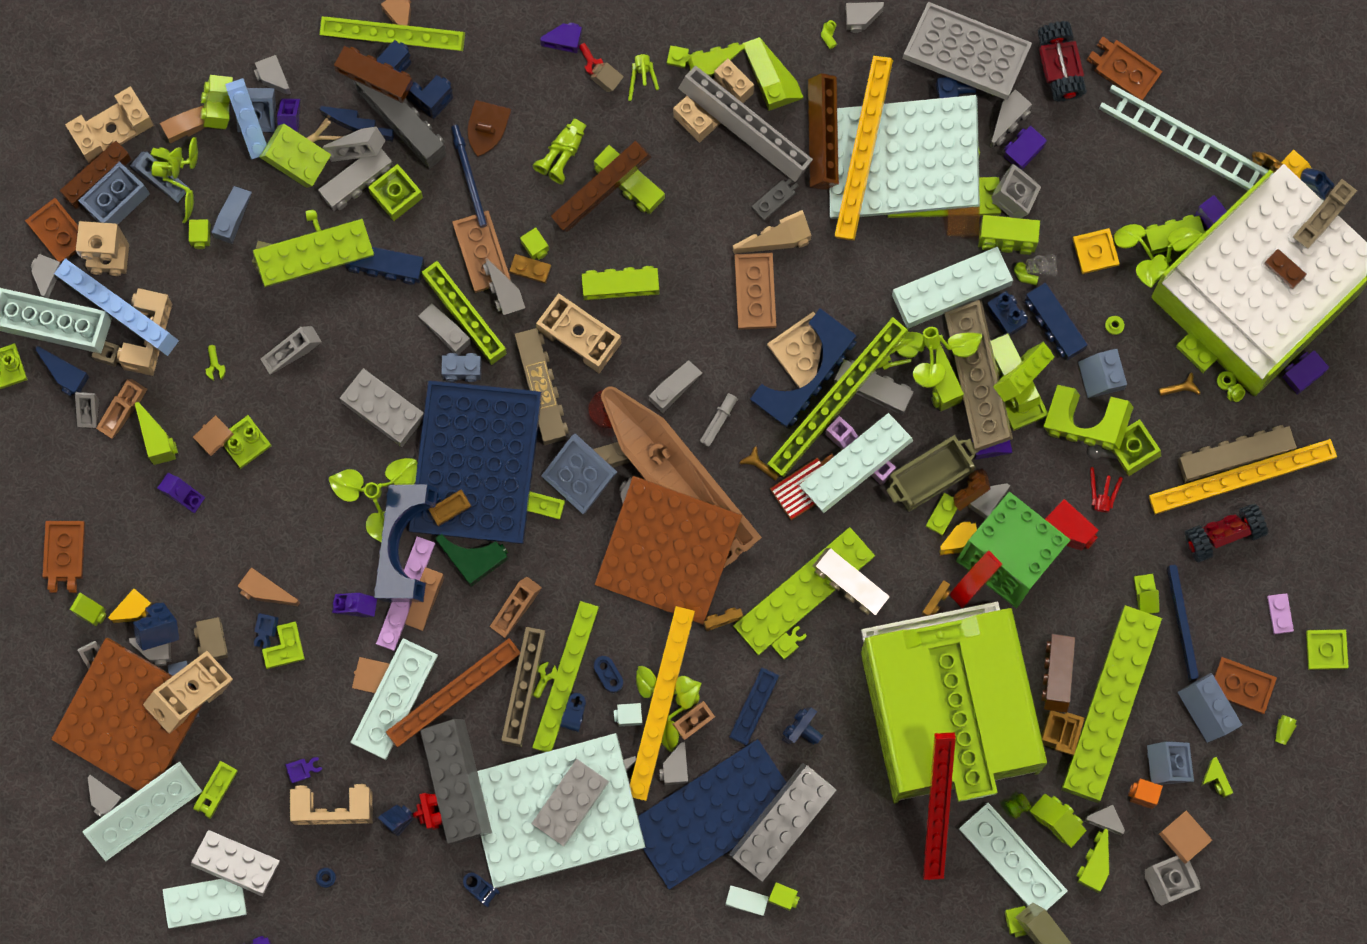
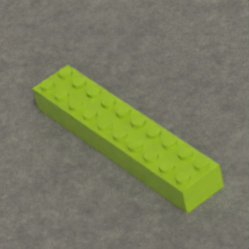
(1111, 704)

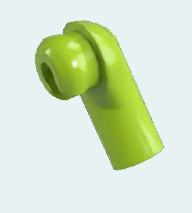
(827, 33)
(1023, 276)

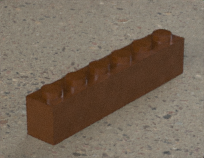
(823, 131)
(601, 186)

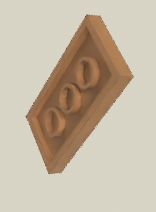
(478, 245)
(755, 291)

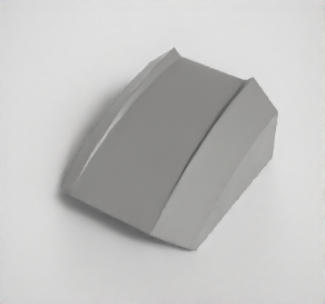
(1016, 193)
(1171, 880)

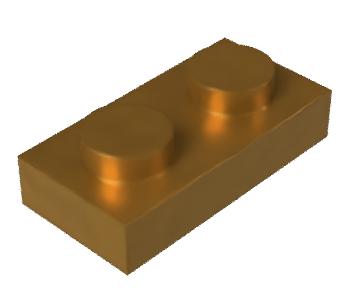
(530, 268)
(942, 593)
(715, 621)

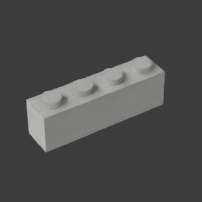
(354, 179)
(881, 390)

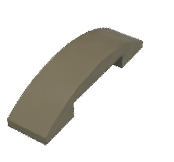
(1325, 214)

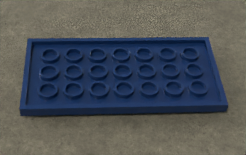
(709, 814)

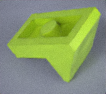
(1146, 593)
(1216, 773)

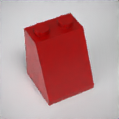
(1073, 525)

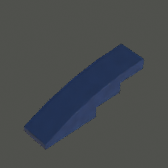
(350, 120)

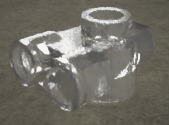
(1046, 265)

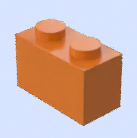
(1145, 793)

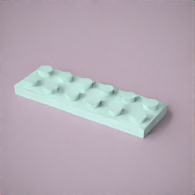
(856, 462)
(394, 697)
(142, 811)
(1012, 858)

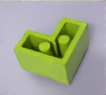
(216, 102)
(1058, 819)

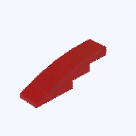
(975, 579)

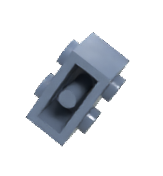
(461, 367)

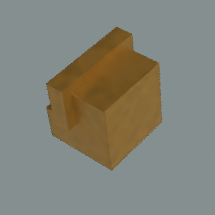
(1062, 731)

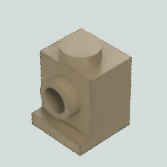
(108, 347)

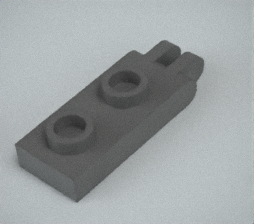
(775, 199)

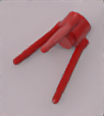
(1103, 502)

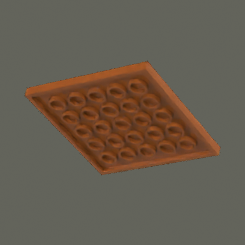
(668, 548)
(112, 725)

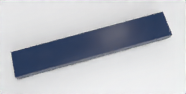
(1182, 622)

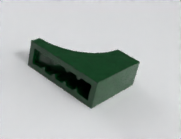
(474, 563)

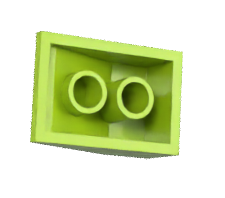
(948, 392)
(157, 442)

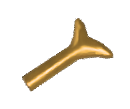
(1188, 385)
(754, 460)

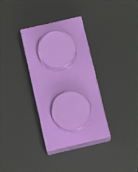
(1280, 613)

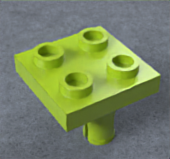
(11, 367)
(246, 442)

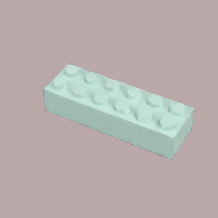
(952, 287)
(53, 321)

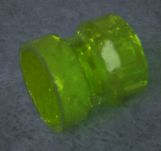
(1018, 805)

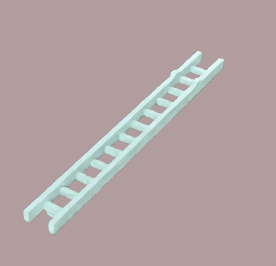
(1186, 129)

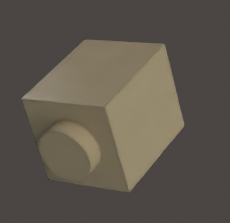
(606, 76)

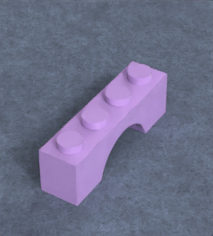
(843, 434)

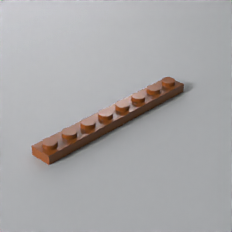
(453, 693)

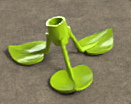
(167, 169)
(1151, 270)
(932, 374)
(348, 485)
(687, 695)

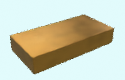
(450, 507)

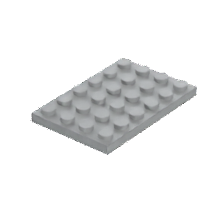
(967, 50)

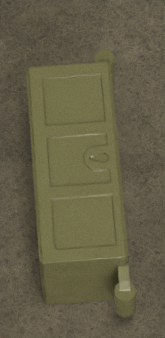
(931, 473)

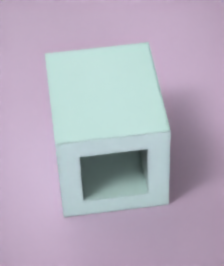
(628, 714)

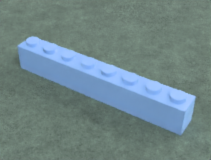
(116, 307)

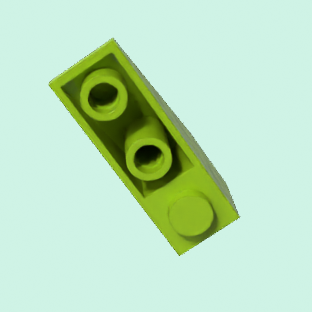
(710, 61)
(1097, 868)

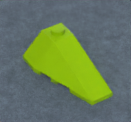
(774, 80)

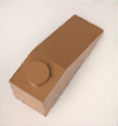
(262, 589)
(515, 606)
(420, 611)

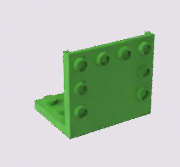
(1022, 544)

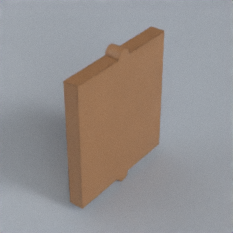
(213, 435)
(369, 674)

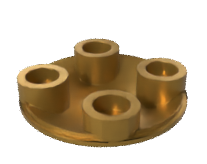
(1265, 159)

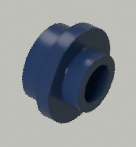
(330, 882)

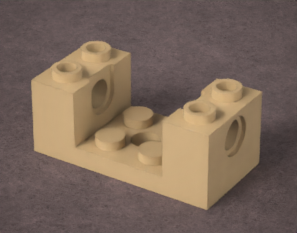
(128, 117)
(699, 121)
(100, 243)
(157, 308)
(594, 345)
(175, 700)
(359, 808)

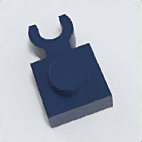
(266, 627)

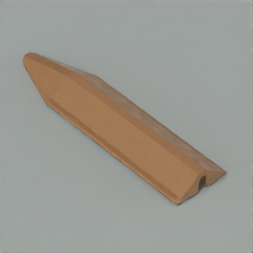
(667, 461)

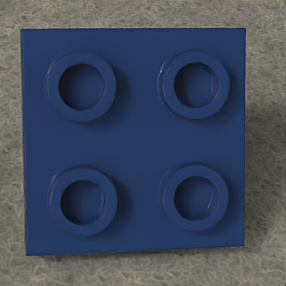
(802, 728)

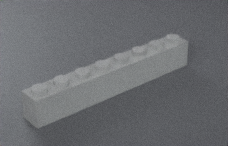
(745, 123)

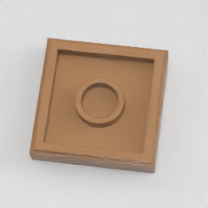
(1185, 837)

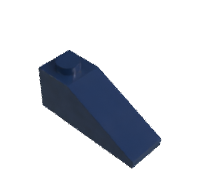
(67, 376)
(396, 819)

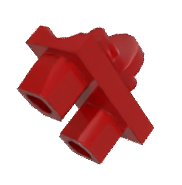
(427, 813)

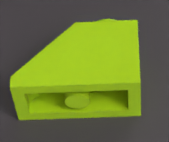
(88, 610)

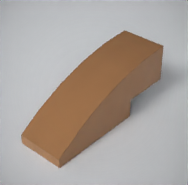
(183, 124)
(121, 408)

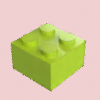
(395, 192)
(1137, 448)

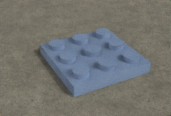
(579, 473)

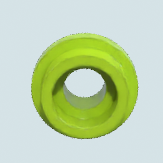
(1110, 329)
(1220, 380)
(1236, 393)

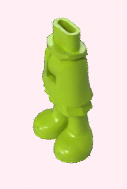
(564, 144)

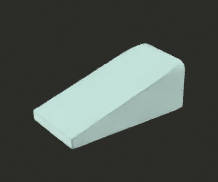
(746, 900)

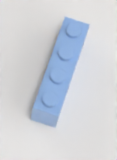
(246, 117)

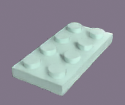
(203, 903)

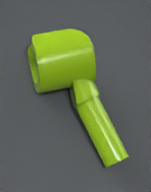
(312, 215)

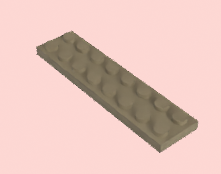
(977, 377)

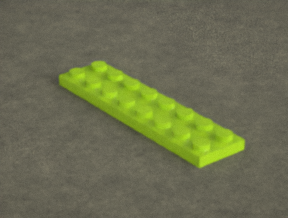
(798, 595)

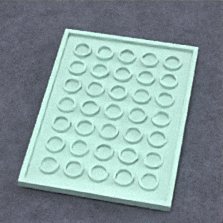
(919, 160)
(521, 788)

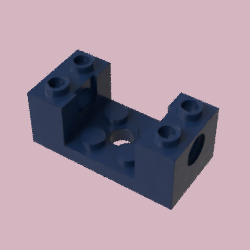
(434, 95)

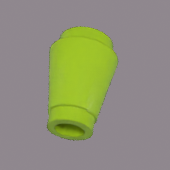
(1285, 729)

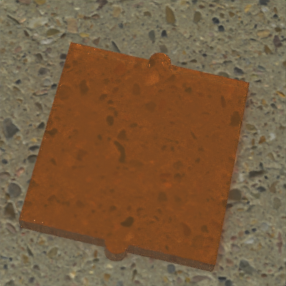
(963, 222)

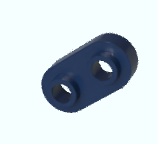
(608, 674)

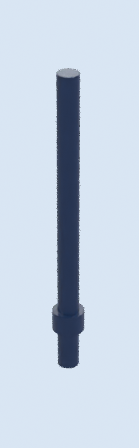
(460, 144)

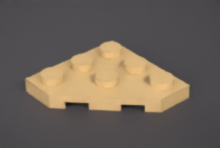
(798, 351)

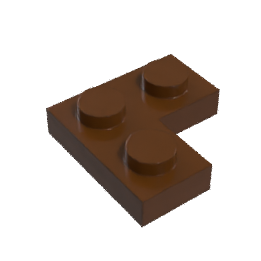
(978, 485)

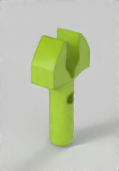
(214, 364)
(544, 679)

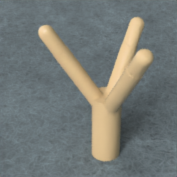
(315, 136)

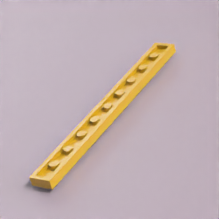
(863, 148)
(1242, 476)
(661, 702)

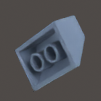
(114, 196)
(1209, 708)

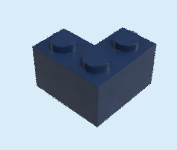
(156, 628)

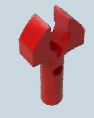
(587, 54)

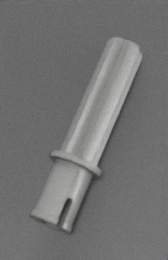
(718, 420)

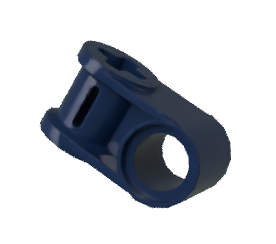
(1317, 182)
(573, 715)
(481, 889)

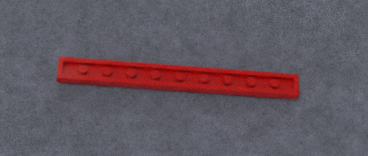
(939, 805)

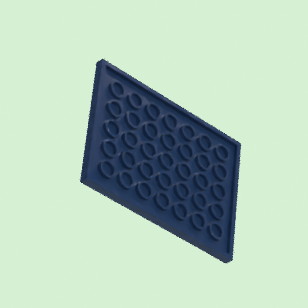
(485, 446)

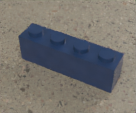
(391, 265)
(1055, 321)

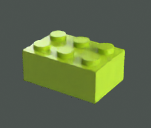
(295, 155)
(1009, 234)

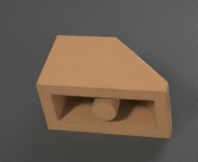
(397, 11)
(693, 720)

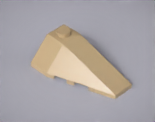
(790, 233)

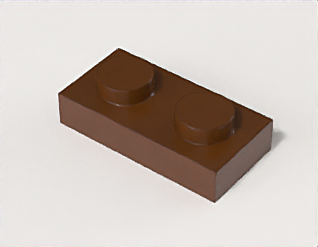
(1285, 269)

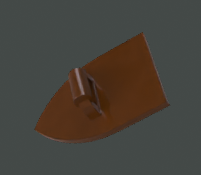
(486, 126)

